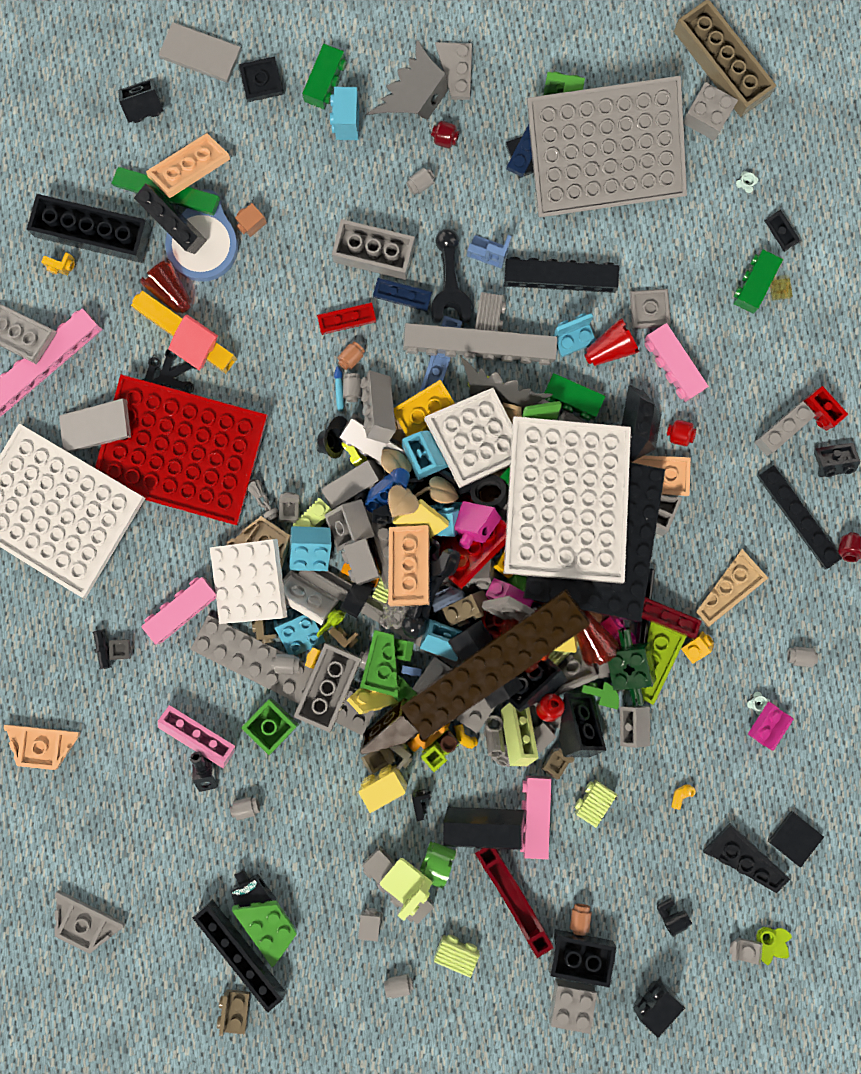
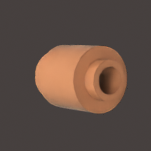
(350, 356)
(580, 919)

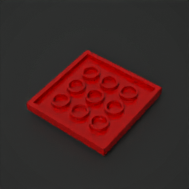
(478, 554)

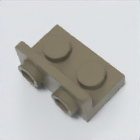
(234, 1012)

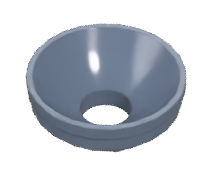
(447, 597)

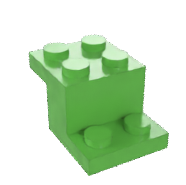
(561, 83)

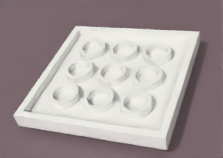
(473, 436)
(248, 582)

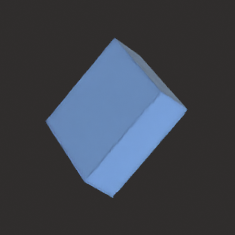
(411, 670)

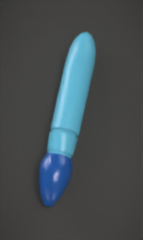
(339, 389)

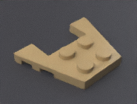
(263, 530)

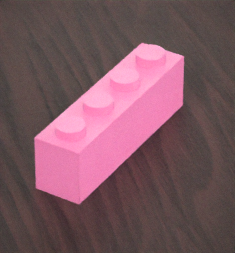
(675, 362)
(180, 610)
(196, 736)
(536, 816)

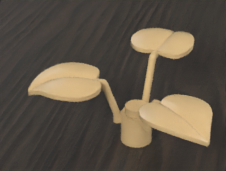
(403, 501)

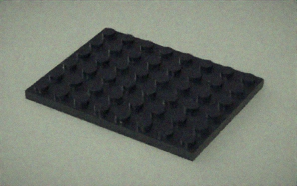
(626, 598)

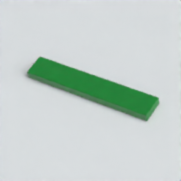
(188, 198)

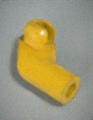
(465, 740)
(680, 794)

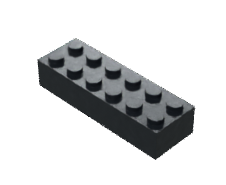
(89, 228)

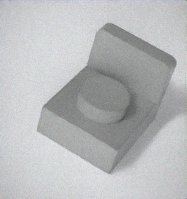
(746, 950)

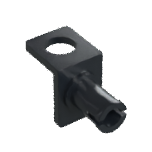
(202, 772)

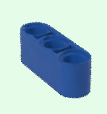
(379, 493)

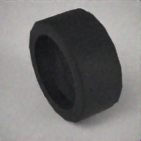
(490, 480)

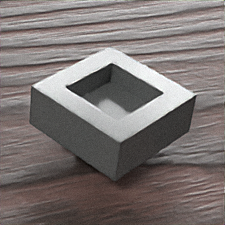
(119, 649)

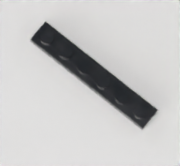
(799, 517)

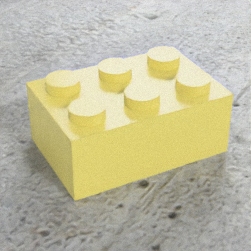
(382, 788)

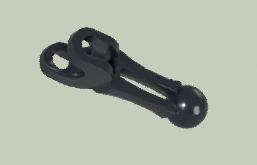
(450, 296)
(441, 566)

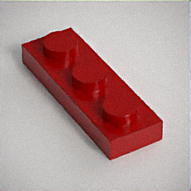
(346, 318)

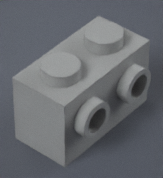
(635, 726)

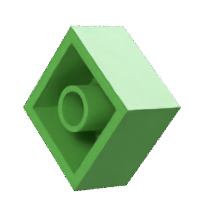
(270, 726)

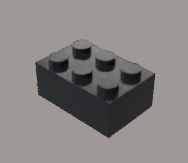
(582, 958)

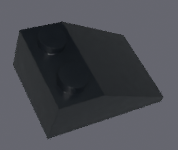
(538, 683)
(580, 727)

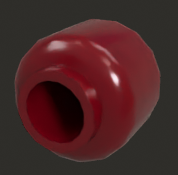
(445, 134)
(850, 547)

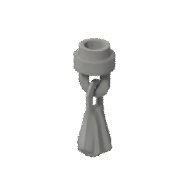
(256, 489)

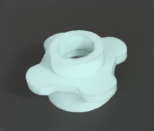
(747, 176)
(757, 698)

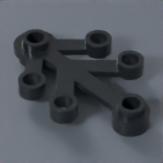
(166, 376)

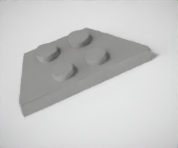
(83, 924)

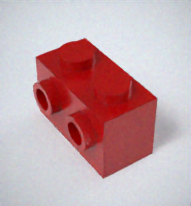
(826, 408)

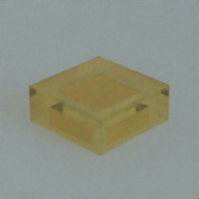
(781, 289)

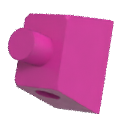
(475, 523)

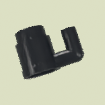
(676, 922)

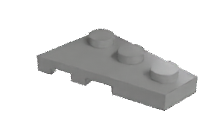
(456, 63)

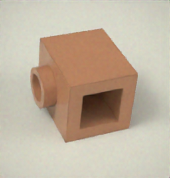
(250, 220)

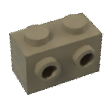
(465, 608)

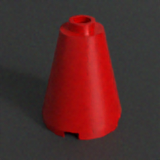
(612, 345)

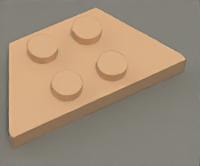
(40, 746)

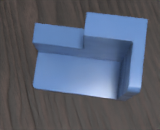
(489, 251)

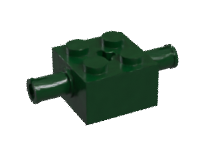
(641, 669)

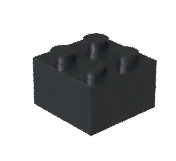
(658, 1007)

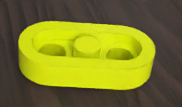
(356, 457)

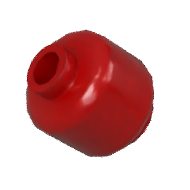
(681, 432)
(550, 707)

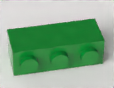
(324, 76)
(757, 281)
(574, 397)

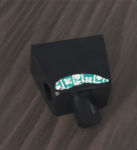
(250, 890)

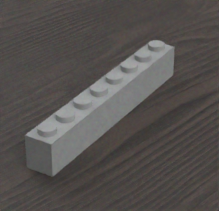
(479, 343)

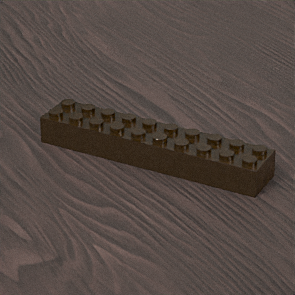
(495, 664)

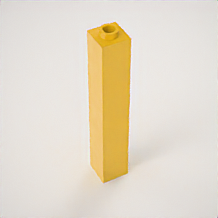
(169, 323)

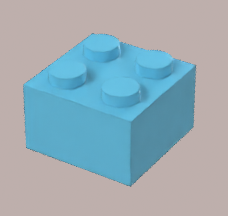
(345, 113)
(309, 548)

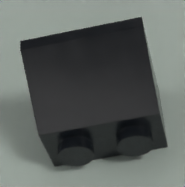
(140, 101)

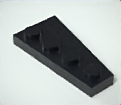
(739, 853)

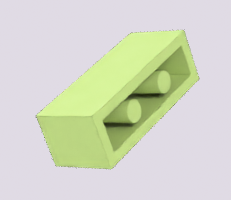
(519, 736)

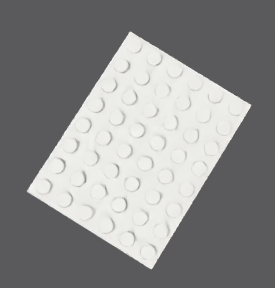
(567, 500)
(60, 511)

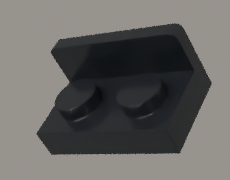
(837, 459)

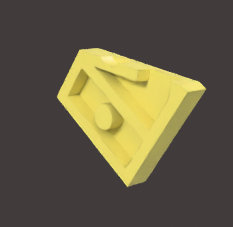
(367, 700)

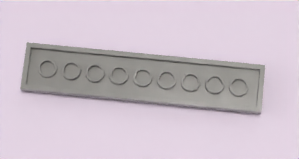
(253, 660)

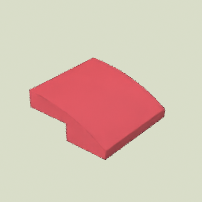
(193, 342)

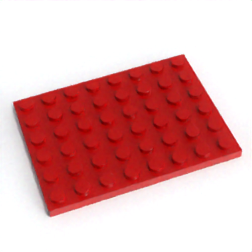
(184, 450)

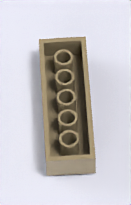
(724, 57)

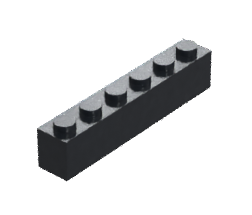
(561, 275)
(239, 955)

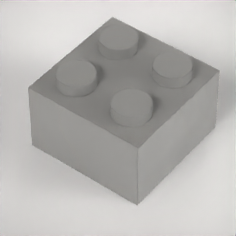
(709, 111)
(349, 524)
(361, 562)
(572, 1006)

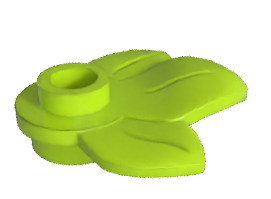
(334, 619)
(775, 944)

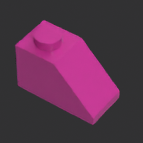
(502, 589)

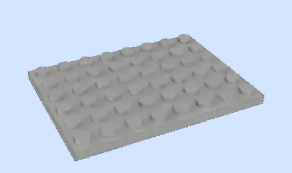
(608, 146)

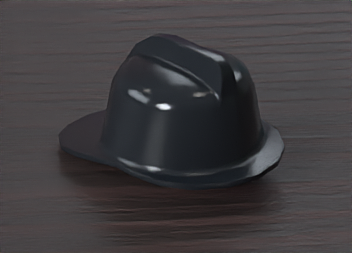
(329, 439)

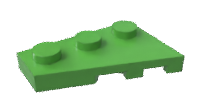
(380, 668)

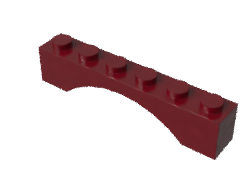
(515, 900)

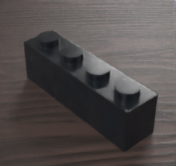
(170, 219)

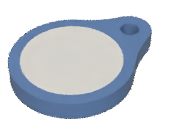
(217, 252)

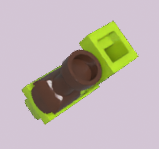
(435, 753)

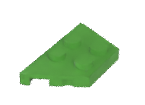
(267, 927)

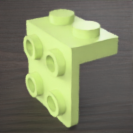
(407, 886)

